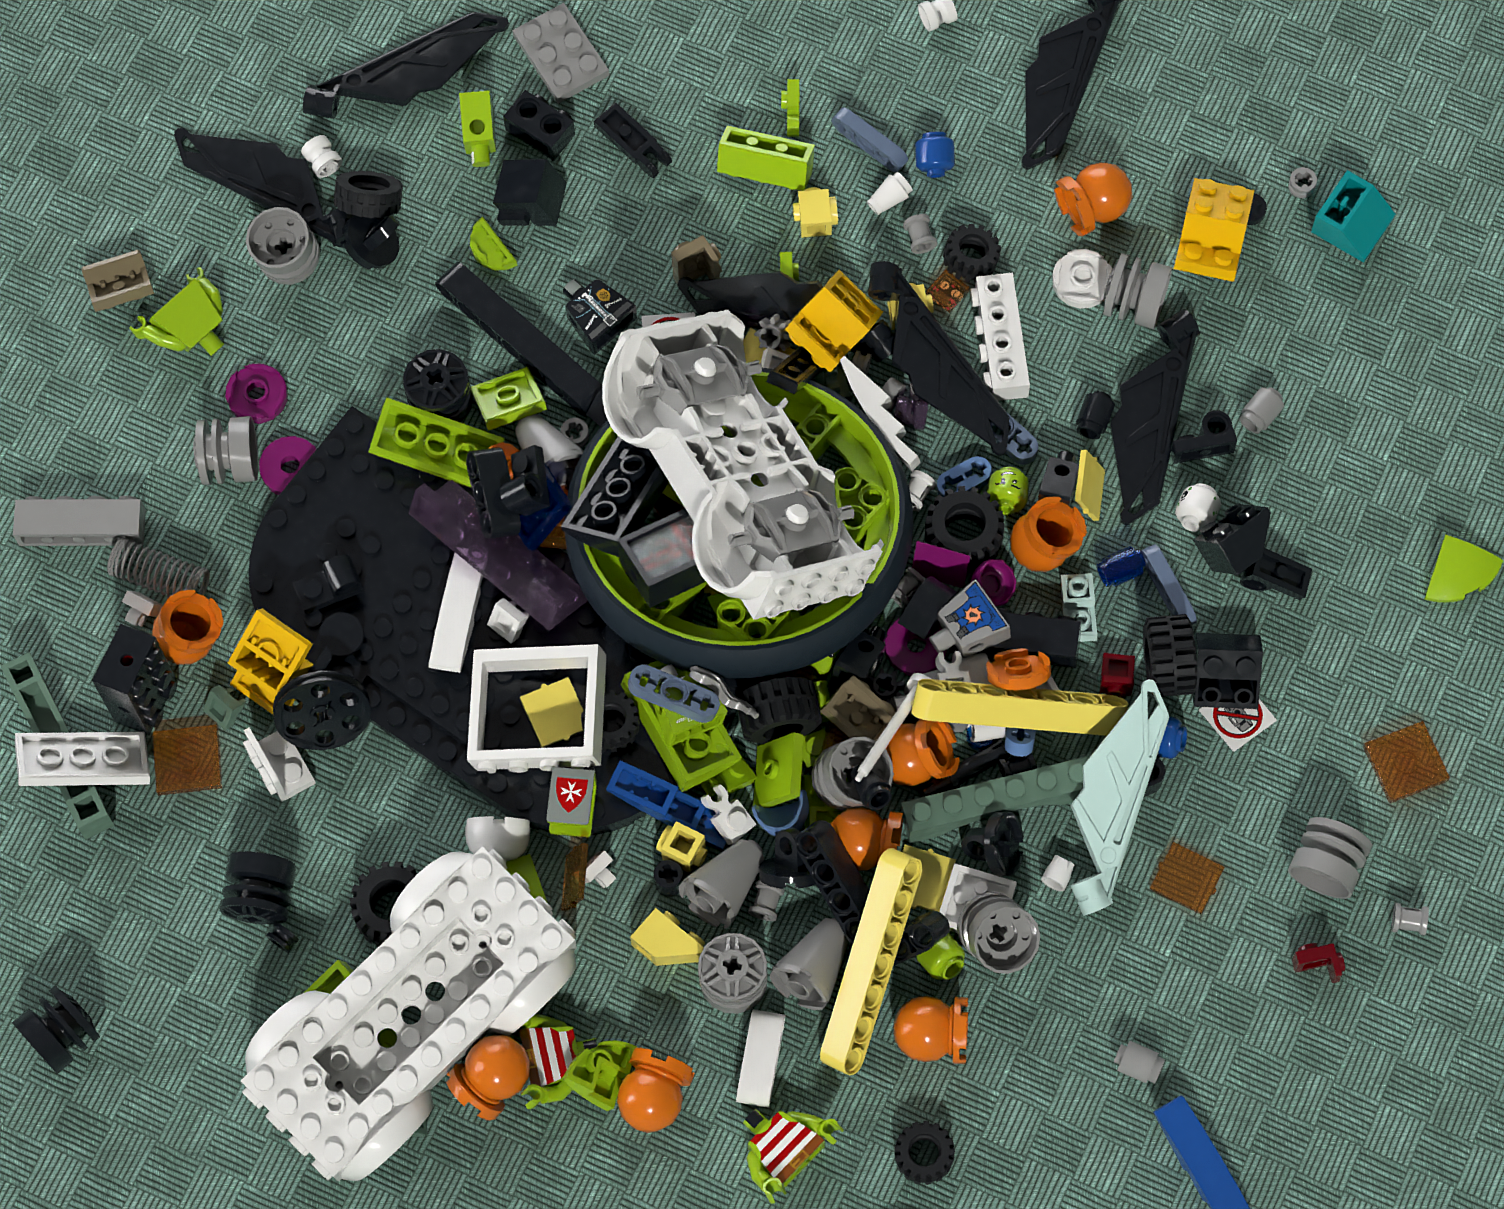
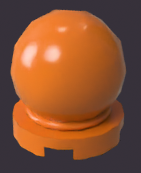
(1098, 194)
(1047, 535)
(187, 627)
(922, 752)
(867, 834)
(931, 1029)
(491, 1072)
(652, 1093)

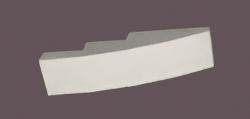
(874, 404)
(456, 616)

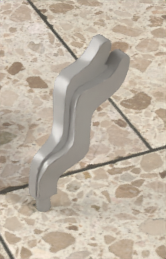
(719, 686)

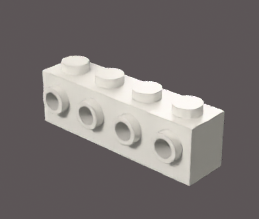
(1001, 336)

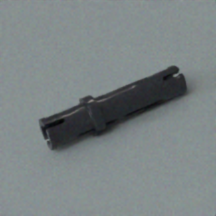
(966, 770)

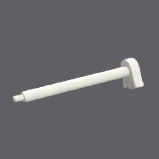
(890, 729)

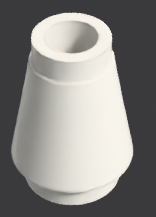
(890, 193)

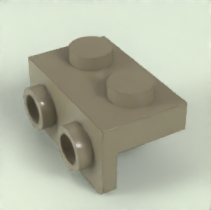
(696, 259)
(117, 280)
(858, 710)

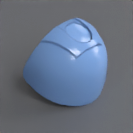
(783, 817)

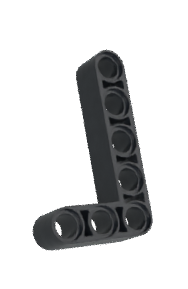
(847, 892)

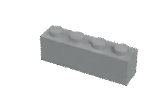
(78, 521)

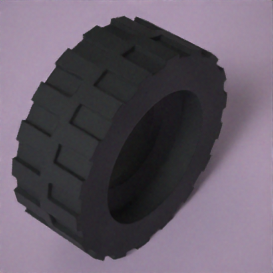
(368, 194)

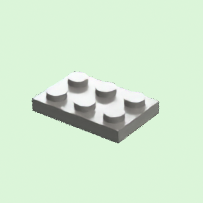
(560, 53)

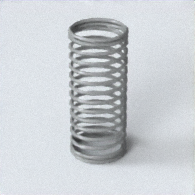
(119, 567)

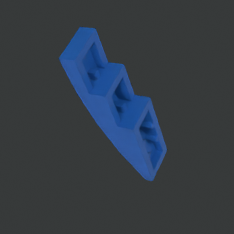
(663, 802)
(1199, 1156)

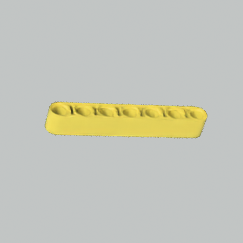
(1017, 708)
(871, 961)

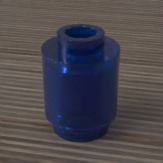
(1121, 566)

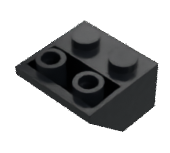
(1234, 540)
(1228, 670)

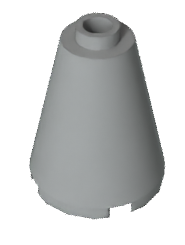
(558, 450)
(723, 883)
(812, 965)

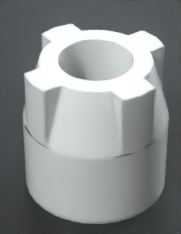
(1058, 873)

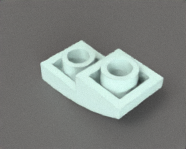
(1079, 602)

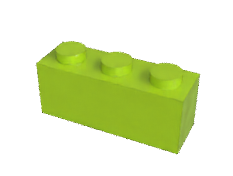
(765, 158)

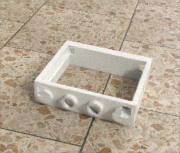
(538, 659)

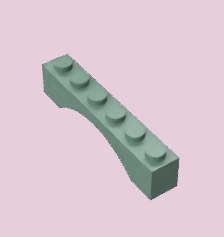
(44, 717)
(951, 809)

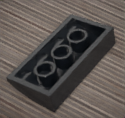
(616, 497)

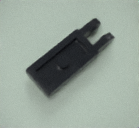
(631, 138)

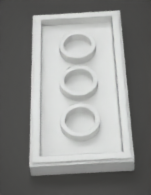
(82, 758)

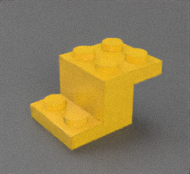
(1214, 229)
(833, 321)
(268, 659)

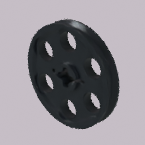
(318, 701)

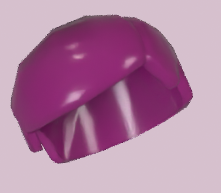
(996, 580)

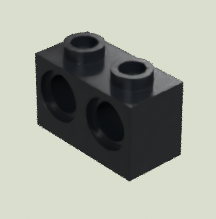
(534, 129)

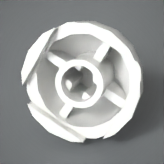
(505, 836)

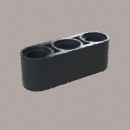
(486, 474)

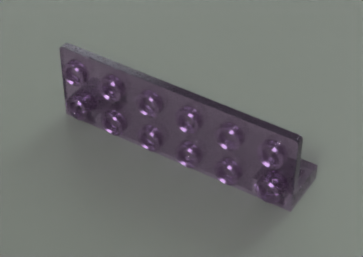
(504, 561)

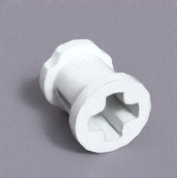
(919, 488)

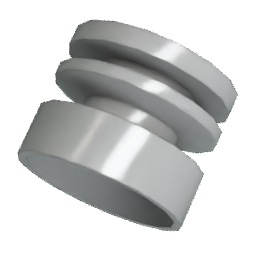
(272, 235)
(1137, 291)
(226, 450)
(830, 780)
(1330, 857)
(1014, 937)
(747, 984)

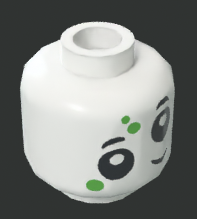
(1197, 506)

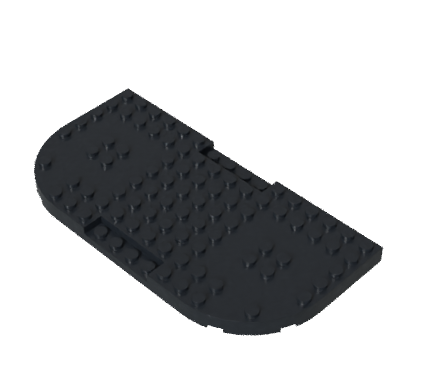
(361, 509)

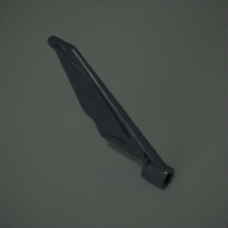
(408, 69)
(1060, 78)
(263, 176)
(769, 294)
(934, 362)
(1149, 417)

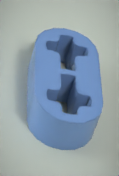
(962, 471)
(1016, 747)

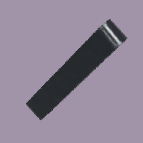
(519, 337)

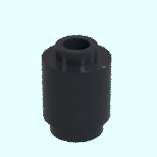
(1095, 414)

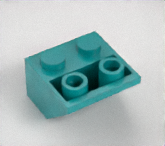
(1353, 217)

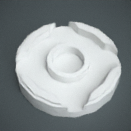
(1081, 278)

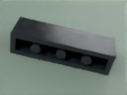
(1033, 631)

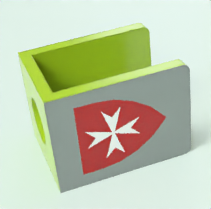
(571, 802)

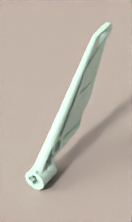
(1113, 794)

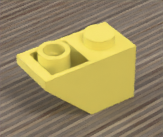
(665, 942)

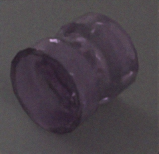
(904, 411)

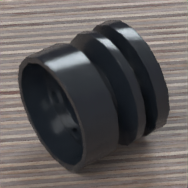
(448, 399)
(257, 887)
(56, 1029)

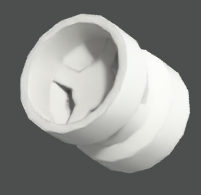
(937, 12)
(323, 159)

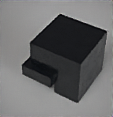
(529, 192)

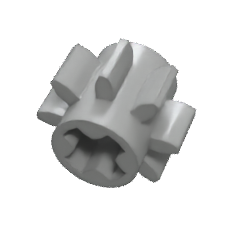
(770, 331)

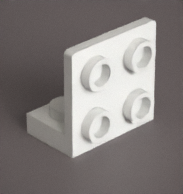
(281, 764)

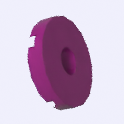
(260, 409)
(277, 454)
(904, 659)

